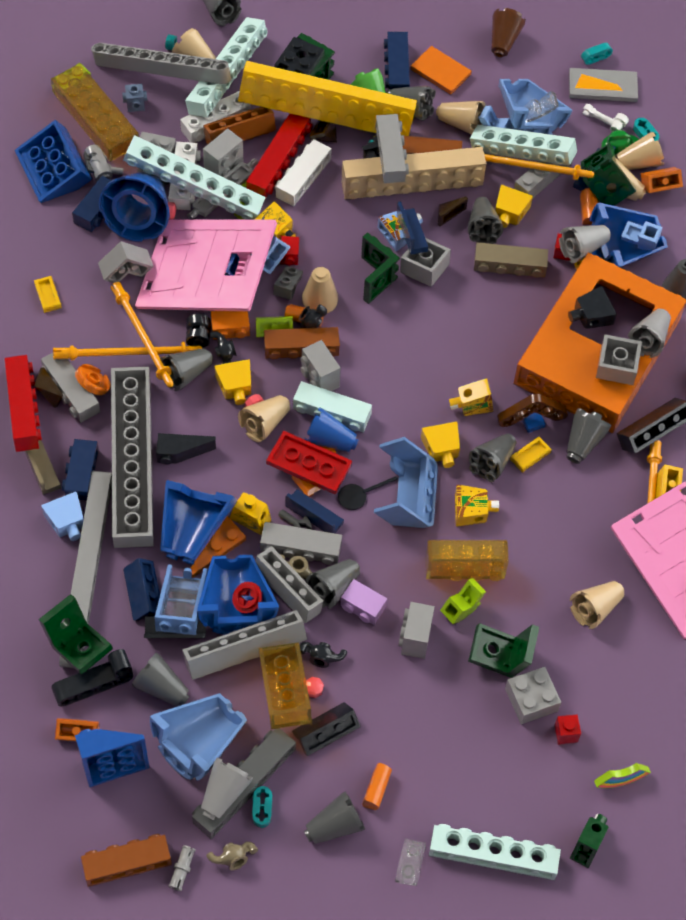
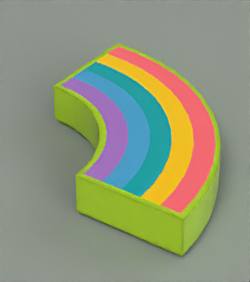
(621, 777)

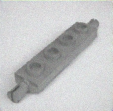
(238, 175)

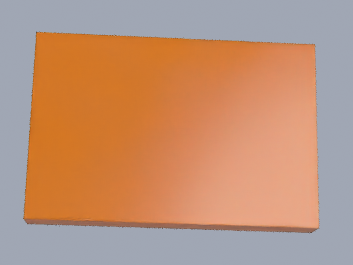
(441, 70)

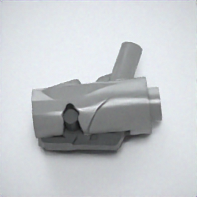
(97, 163)

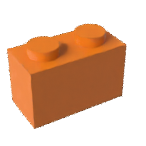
(662, 179)
(231, 323)

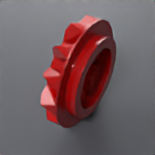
(245, 589)

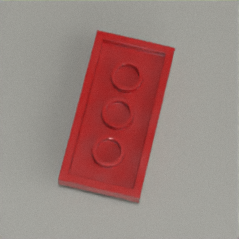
(309, 462)

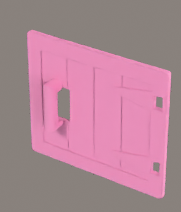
(194, 264)
(659, 550)

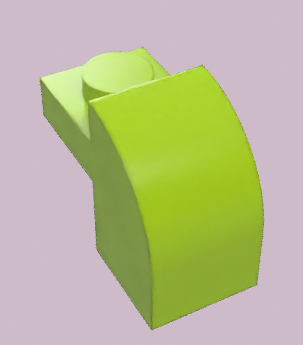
(463, 603)

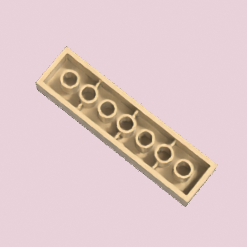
(426, 173)

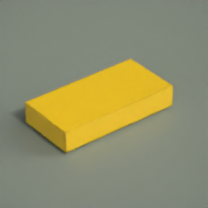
(47, 294)
(530, 454)

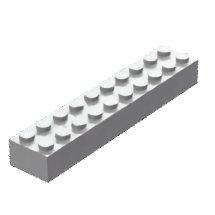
(131, 458)

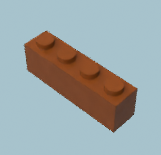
(244, 125)
(422, 145)
(290, 342)
(126, 860)

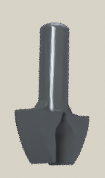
(295, 522)

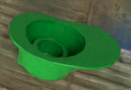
(620, 140)

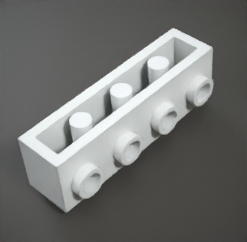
(193, 125)
(180, 197)

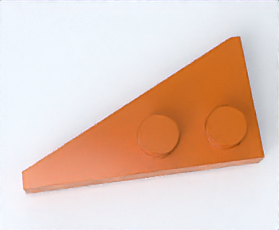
(223, 541)

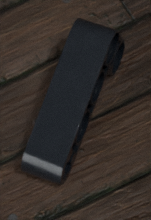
(94, 680)

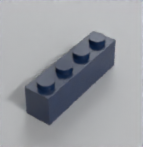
(397, 60)

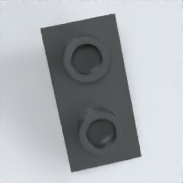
(287, 282)

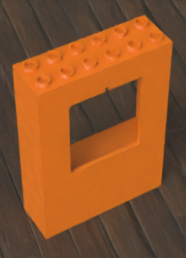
(566, 363)

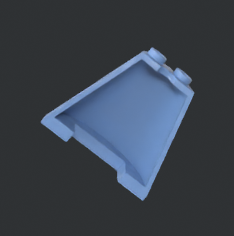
(520, 93)
(196, 734)

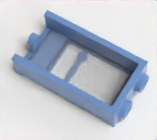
(179, 602)

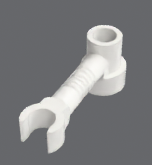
(616, 123)

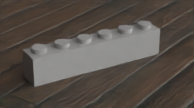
(243, 644)

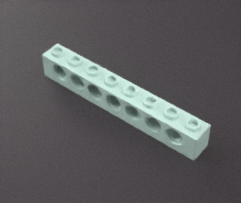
(236, 53)
(190, 170)

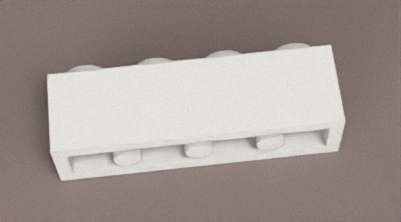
(303, 172)

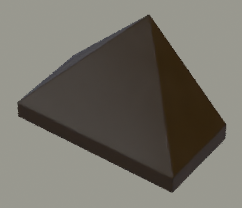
(324, 132)
(451, 209)
(48, 387)

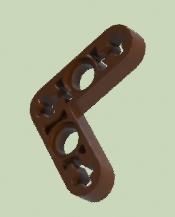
(532, 404)

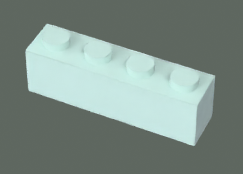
(347, 410)

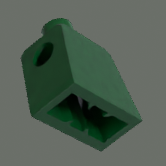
(590, 840)

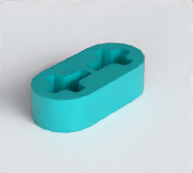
(596, 53)
(641, 132)
(267, 806)

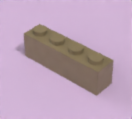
(511, 260)

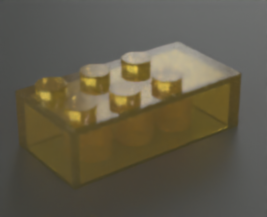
(466, 559)
(285, 685)

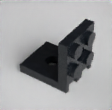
(305, 65)

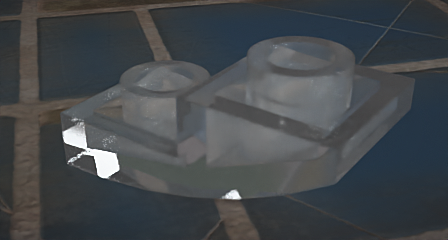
(542, 107)
(410, 862)

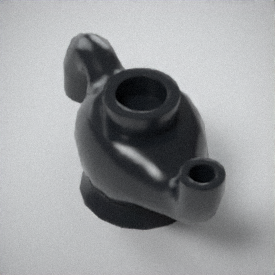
(312, 317)
(225, 348)
(321, 654)

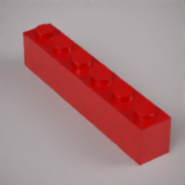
(279, 154)
(21, 403)

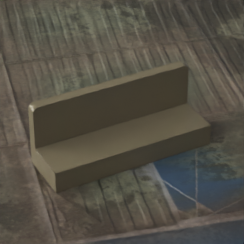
(43, 469)

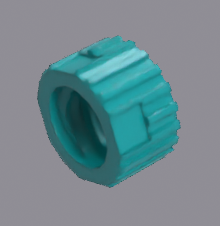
(170, 42)

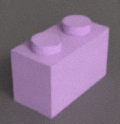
(363, 602)

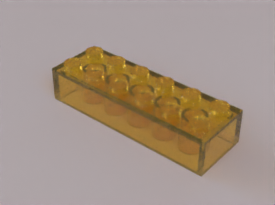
(94, 111)

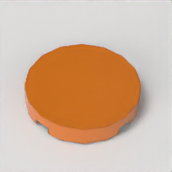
(92, 380)

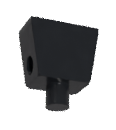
(593, 310)

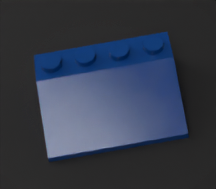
(52, 163)
(111, 754)

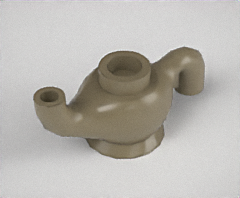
(300, 565)
(233, 855)

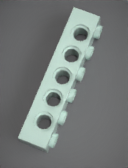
(524, 144)
(484, 857)

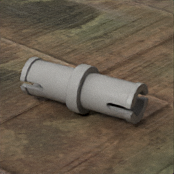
(181, 868)

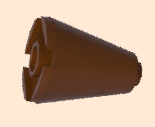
(505, 30)

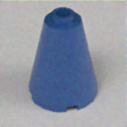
(331, 433)

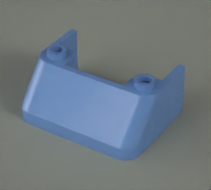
(415, 486)

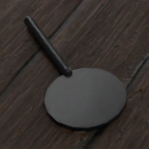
(354, 496)

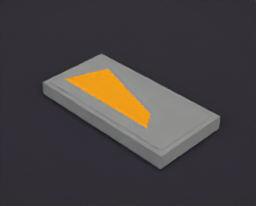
(603, 84)

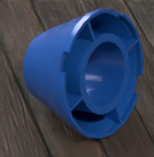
(130, 217)

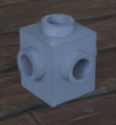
(134, 97)

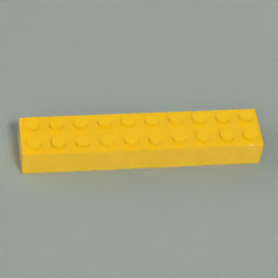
(321, 98)

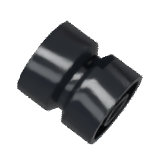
(198, 330)

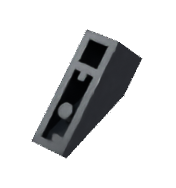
(178, 447)

